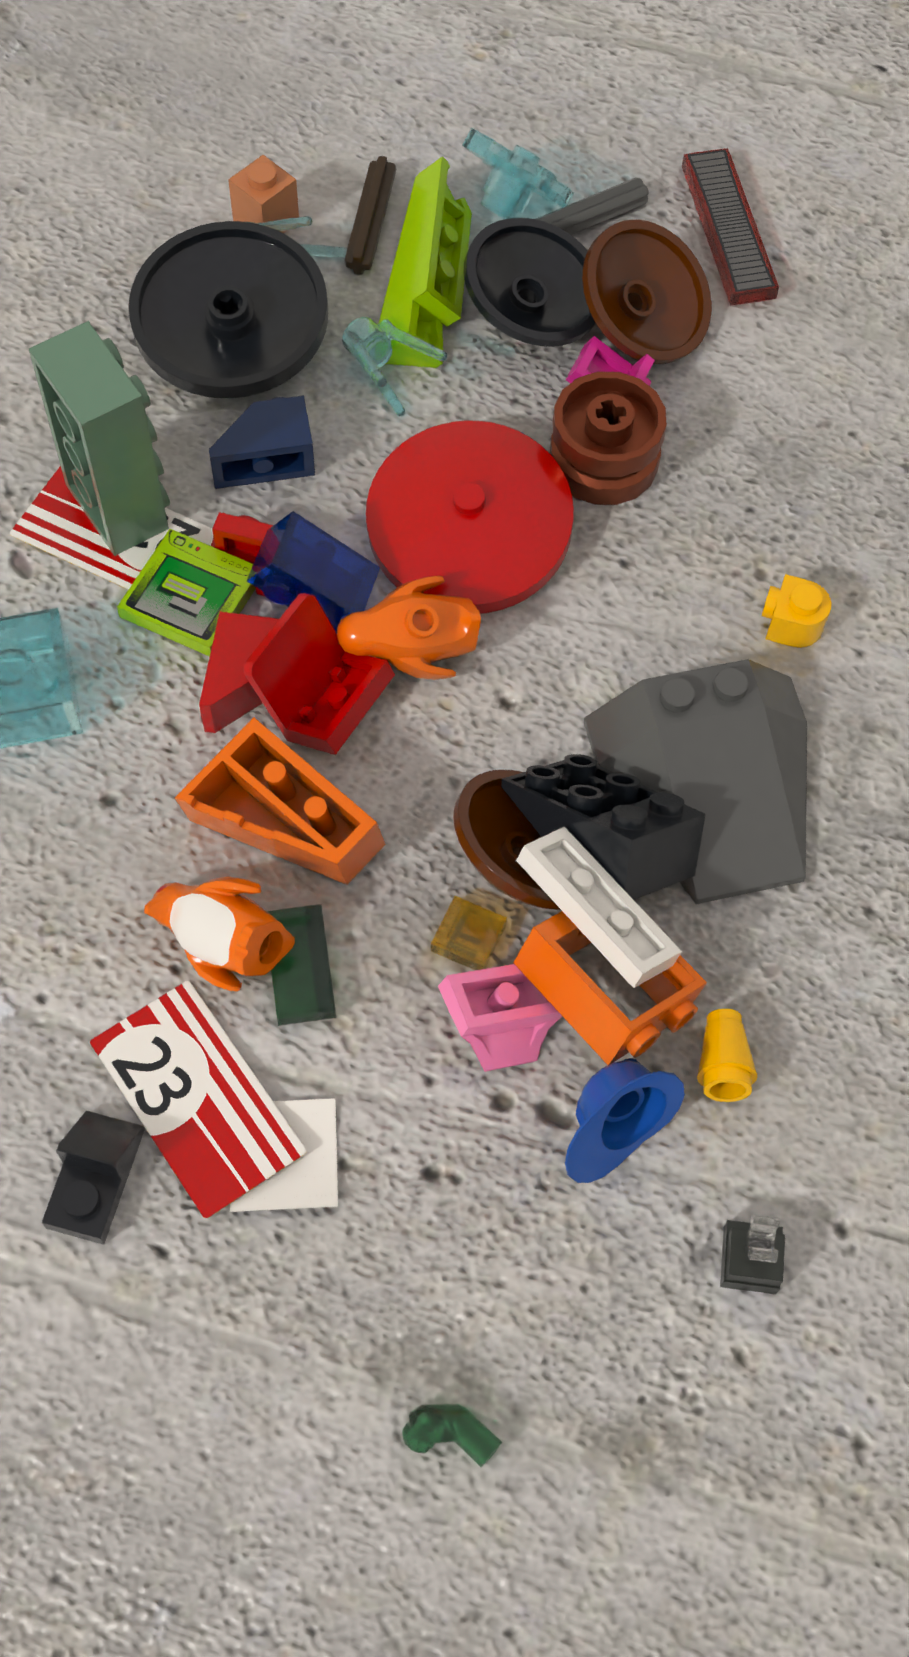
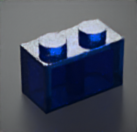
(307, 560)

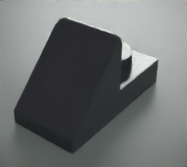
(93, 1176)

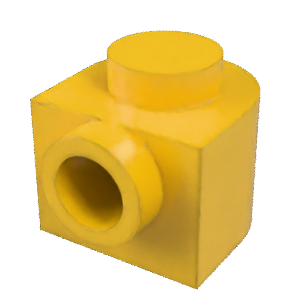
(796, 612)

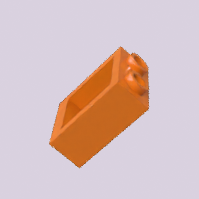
(588, 1009)

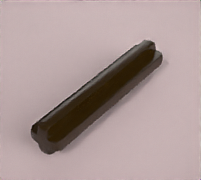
(370, 215)

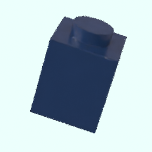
(265, 445)

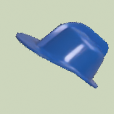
(617, 1114)

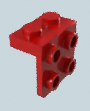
(310, 681)

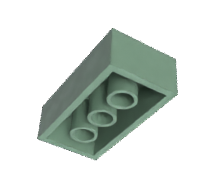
(102, 435)

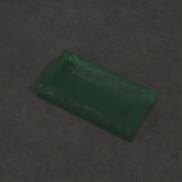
(303, 975)

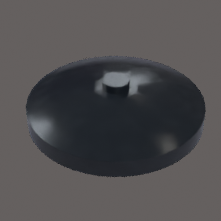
(228, 309)

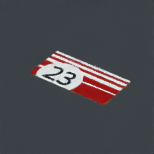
(63, 529)
(197, 1098)

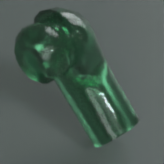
(449, 1423)

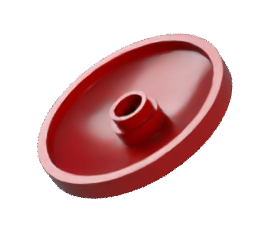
(471, 508)

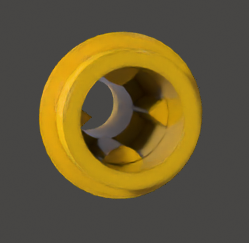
(726, 1058)

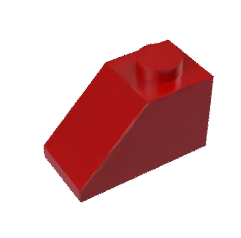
(226, 689)

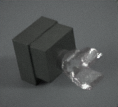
(753, 1255)

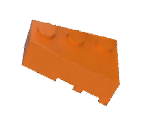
(281, 805)

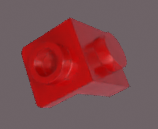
(239, 536)

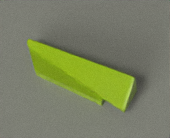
(428, 266)

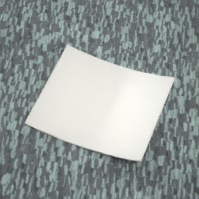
(312, 1177)

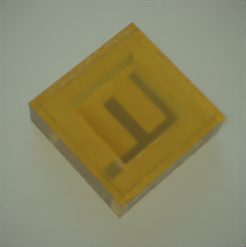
(468, 934)

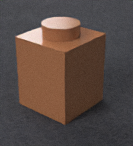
(263, 193)

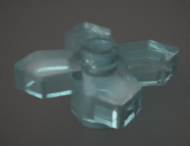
(513, 177)

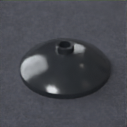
(529, 281)

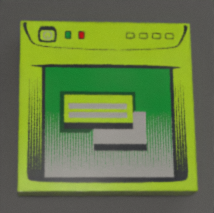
(185, 591)

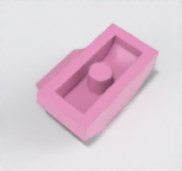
(499, 1014)

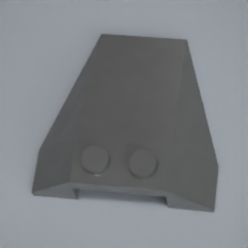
(728, 747)

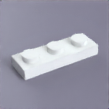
(599, 906)

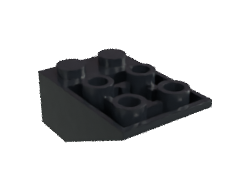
(629, 829)

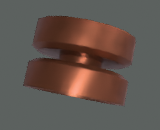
(608, 436)

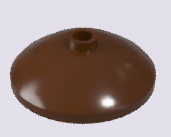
(647, 291)
(493, 835)

